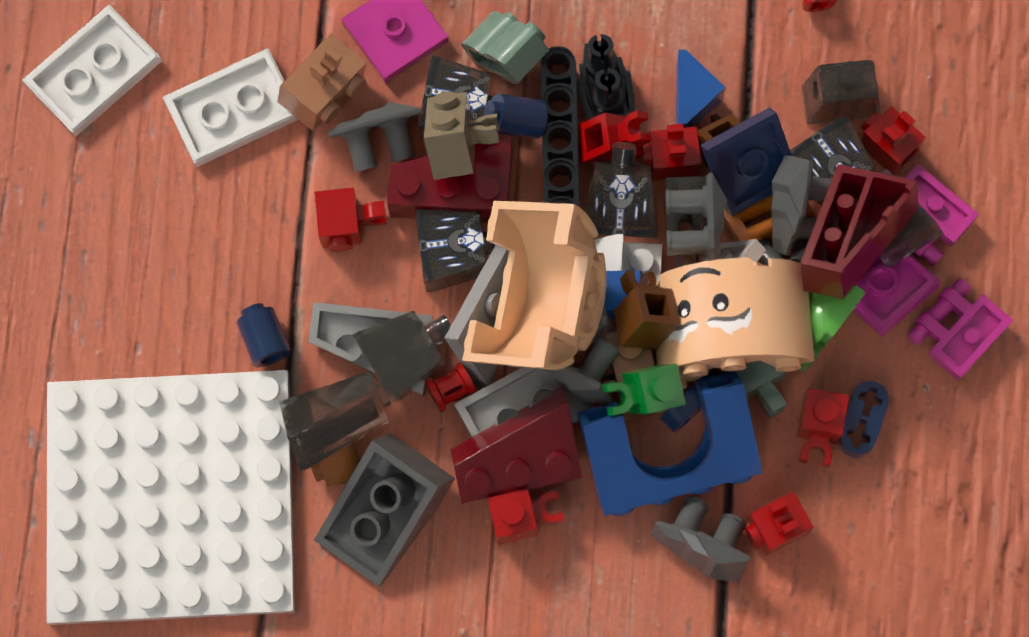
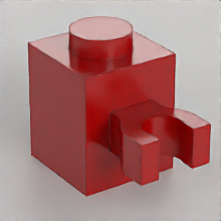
(604, 130)
(891, 138)
(673, 152)
(341, 218)
(821, 422)
(516, 515)
(778, 524)

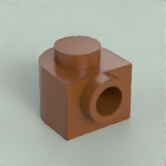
(337, 467)

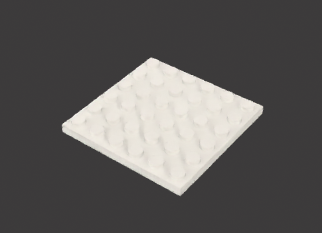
(168, 498)

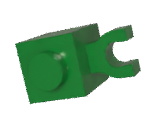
(647, 390)

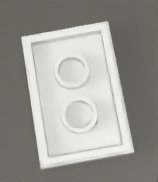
(92, 70)
(229, 108)

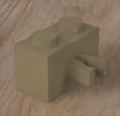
(452, 134)

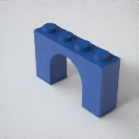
(723, 456)

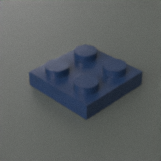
(747, 159)

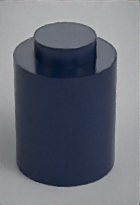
(518, 115)
(263, 335)

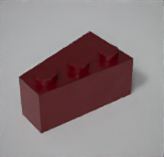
(413, 185)
(855, 227)
(519, 454)

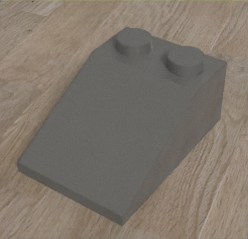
(383, 507)

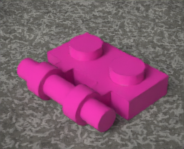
(945, 207)
(968, 337)

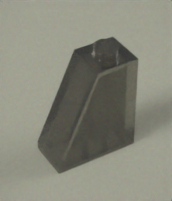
(333, 417)

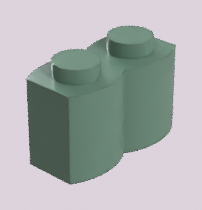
(505, 46)

